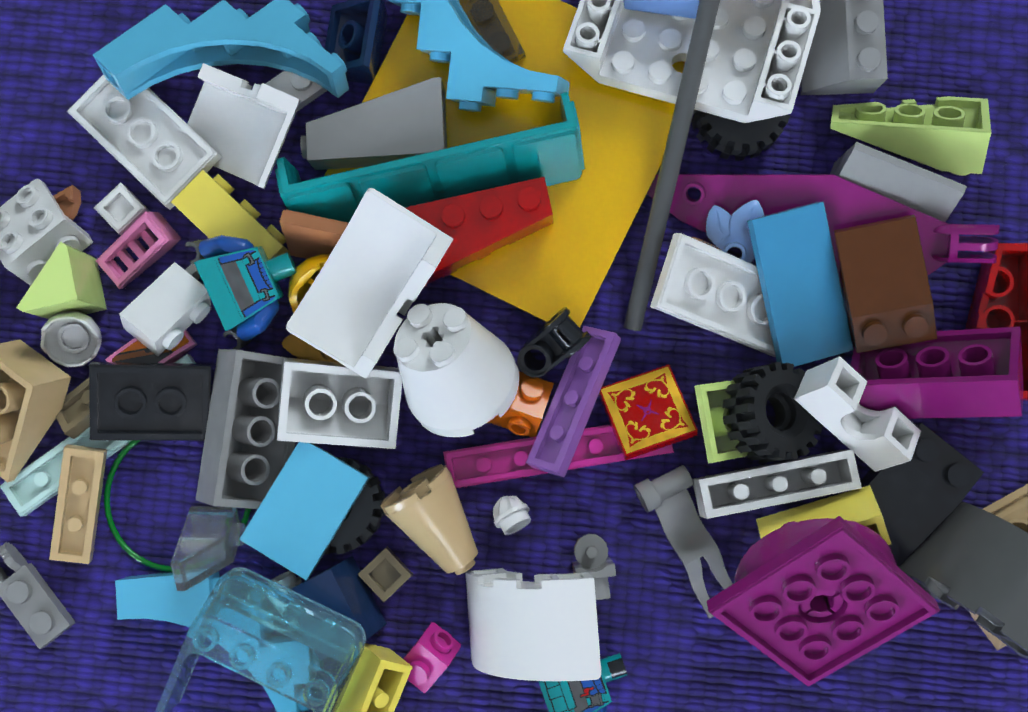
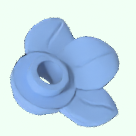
(733, 231)

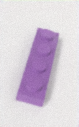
(573, 403)

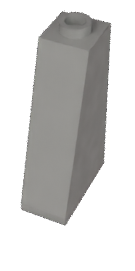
(379, 129)

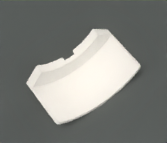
(242, 123)
(367, 281)
(533, 627)

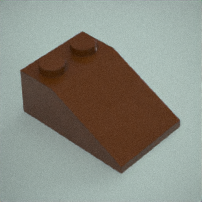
(885, 284)

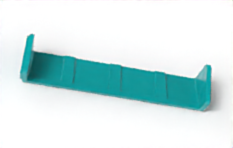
(534, 153)

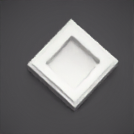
(120, 208)

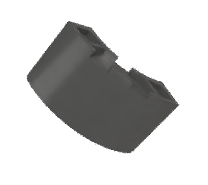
(981, 566)

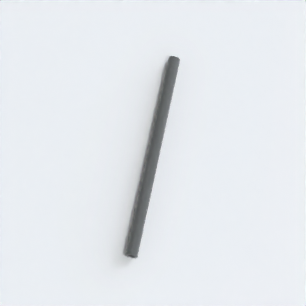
(671, 163)

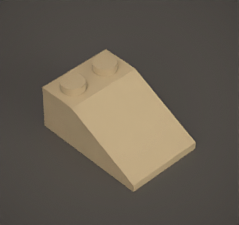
(29, 402)

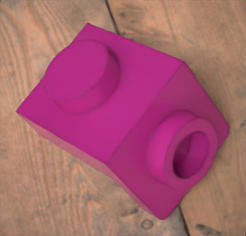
(431, 656)

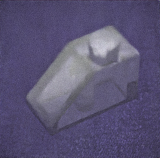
(206, 544)

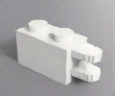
(167, 309)

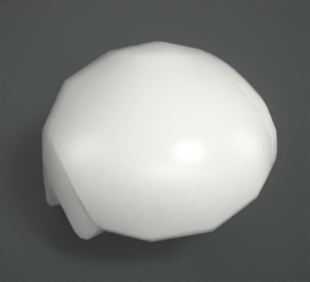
(71, 338)

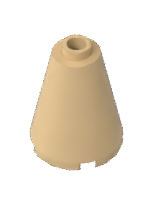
(434, 519)

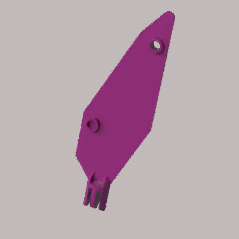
(844, 204)

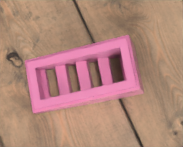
(141, 228)

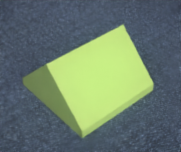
(65, 284)
(711, 413)

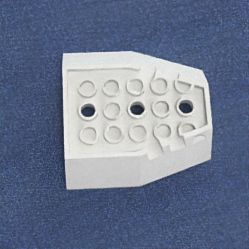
(749, 66)

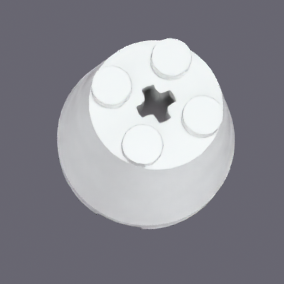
(453, 370)

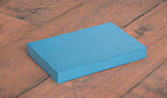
(304, 509)

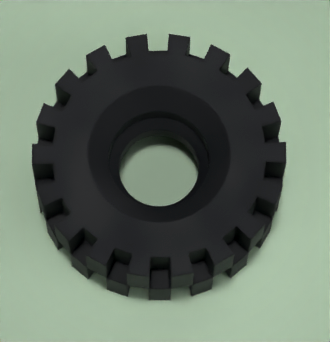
(736, 137)
(748, 418)
(364, 515)

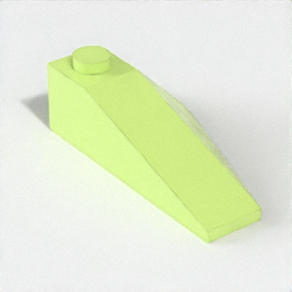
(942, 135)

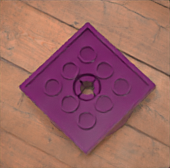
(820, 596)

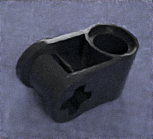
(556, 340)

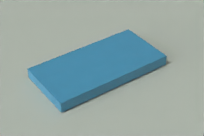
(800, 284)

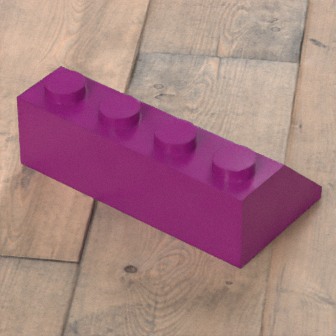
(948, 376)

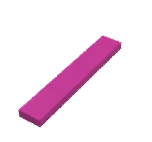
(509, 458)

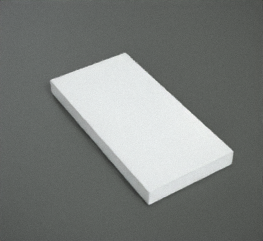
(145, 138)
(713, 293)

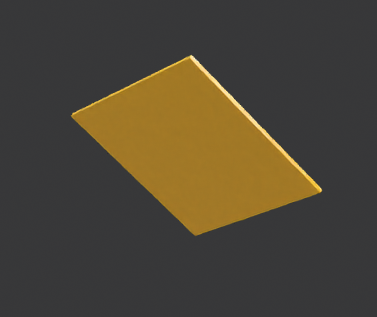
(591, 215)

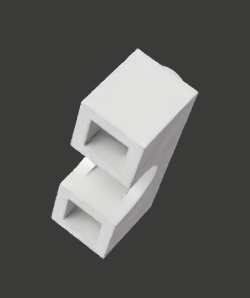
(833, 397)

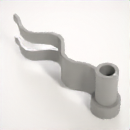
(684, 528)

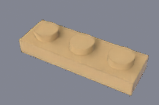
(78, 504)

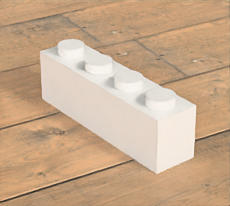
(776, 483)

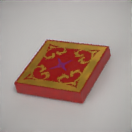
(647, 412)

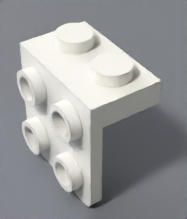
(33, 229)

